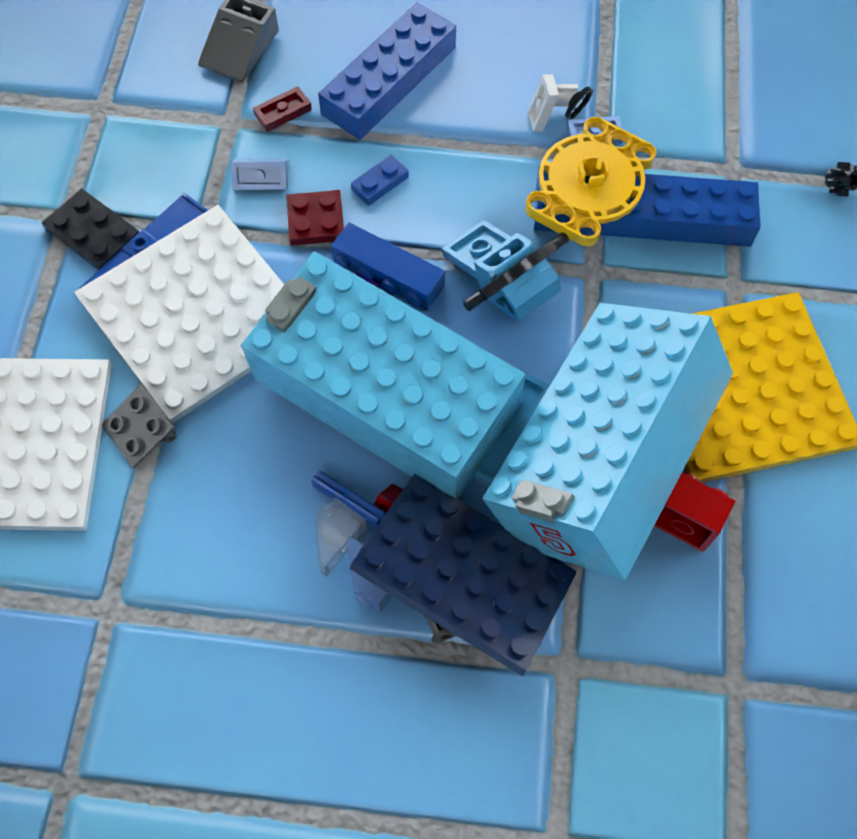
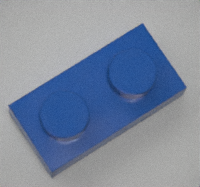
(379, 180)

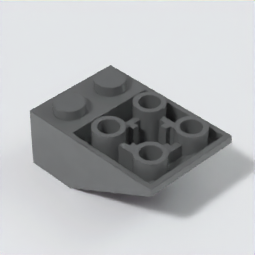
(238, 38)

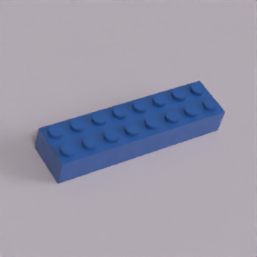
(684, 211)

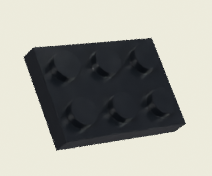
(89, 228)

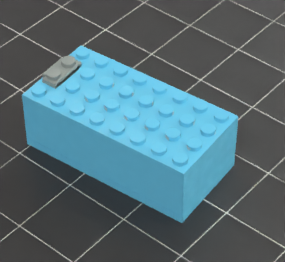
(383, 374)
(611, 436)

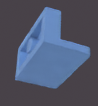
(259, 173)

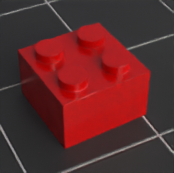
(695, 512)

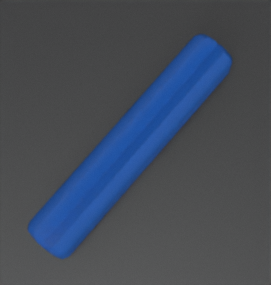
(361, 506)

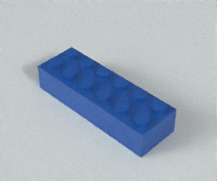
(387, 70)

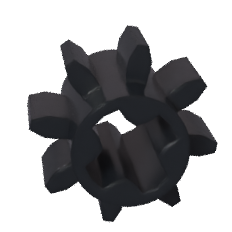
(842, 179)

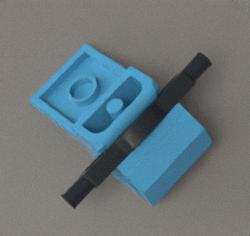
(506, 268)

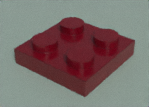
(314, 217)

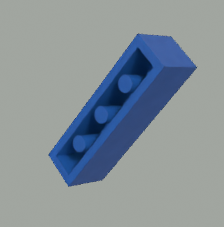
(388, 265)

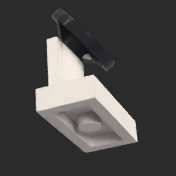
(556, 95)

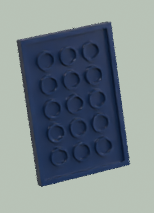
(465, 573)

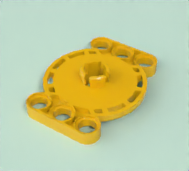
(608, 188)

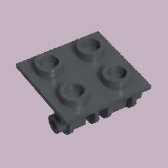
(139, 426)

